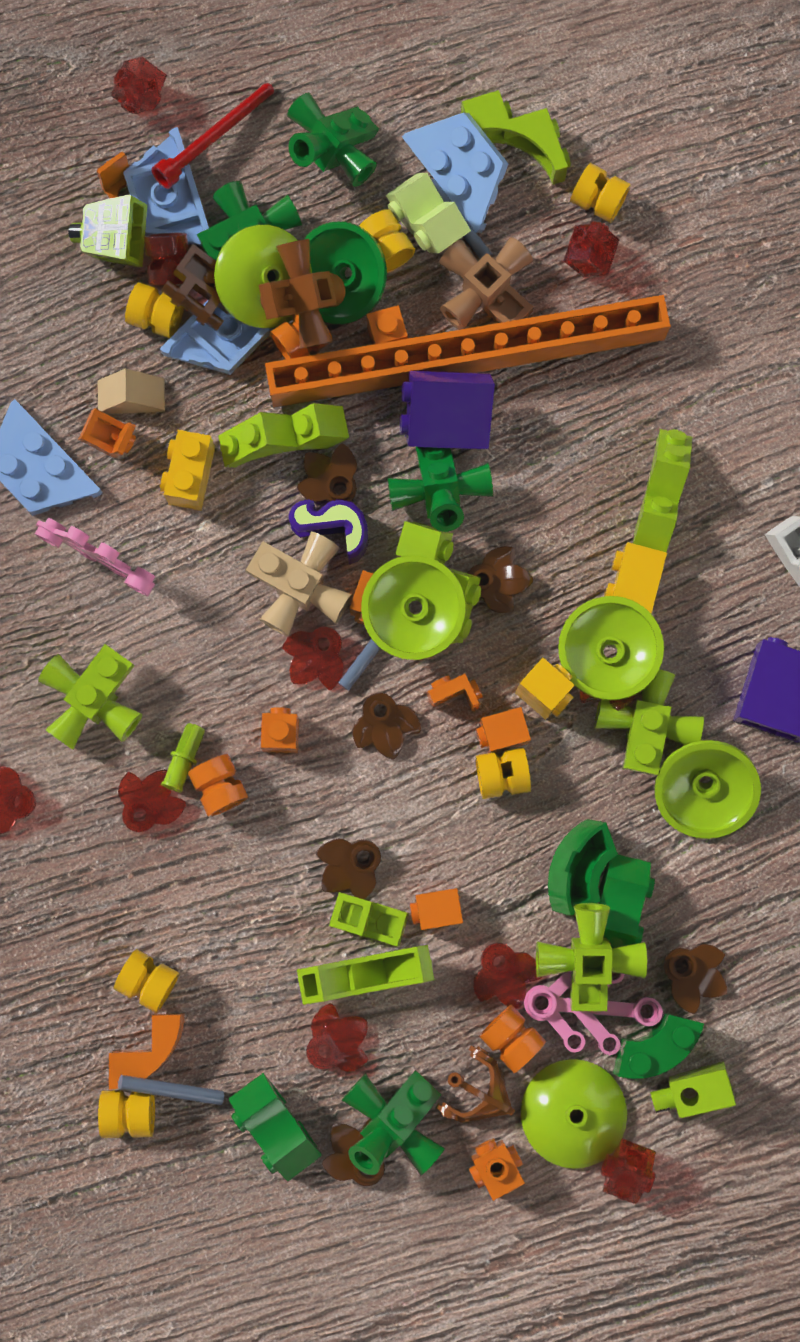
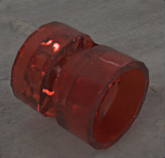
(166, 254)

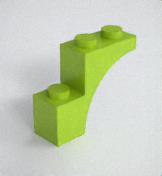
(530, 132)
(273, 433)
(664, 490)
(435, 544)
(365, 974)

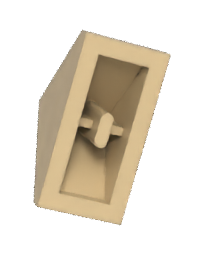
(131, 393)

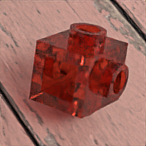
(138, 85)
(591, 249)
(629, 1171)

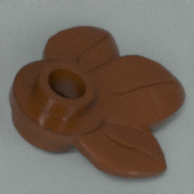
(327, 473)
(503, 577)
(386, 730)
(345, 870)
(699, 977)
(339, 1164)

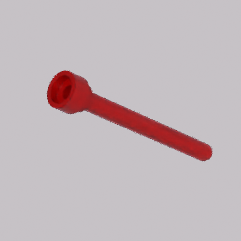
(169, 170)

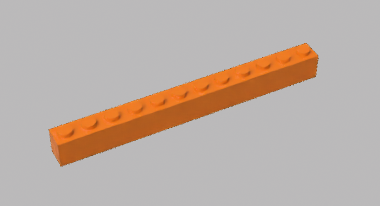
(468, 350)

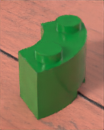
(578, 866)
(624, 890)
(659, 1049)
(283, 1139)

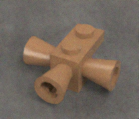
(486, 283)

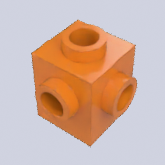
(502, 1180)

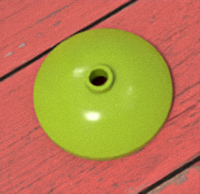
(244, 266)
(388, 612)
(615, 624)
(709, 807)
(559, 1091)

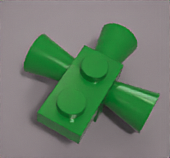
(332, 139)
(234, 203)
(440, 487)
(393, 1124)

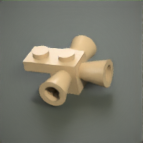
(298, 582)

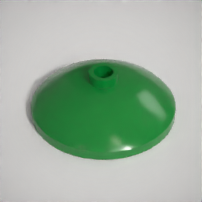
(346, 245)

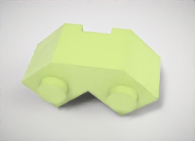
(426, 215)

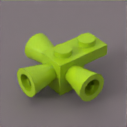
(90, 696)
(649, 725)
(591, 959)

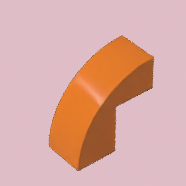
(143, 1063)

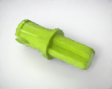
(183, 757)

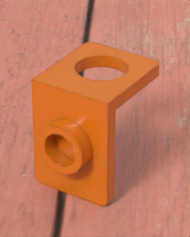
(112, 175)

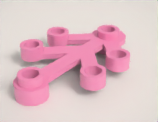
(55, 534)
(559, 1004)

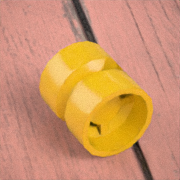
(600, 192)
(395, 245)
(151, 309)
(490, 774)
(145, 980)
(126, 1114)

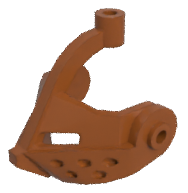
(494, 1103)

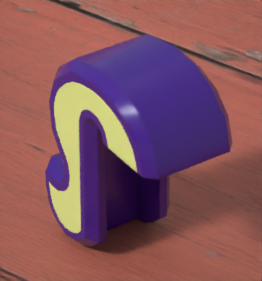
(333, 518)

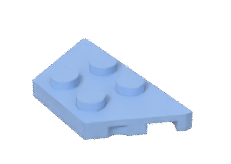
(461, 163)
(167, 209)
(212, 349)
(37, 467)

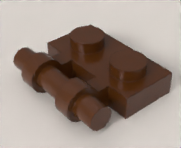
(197, 273)

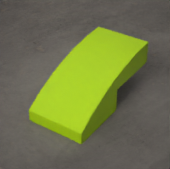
(369, 919)

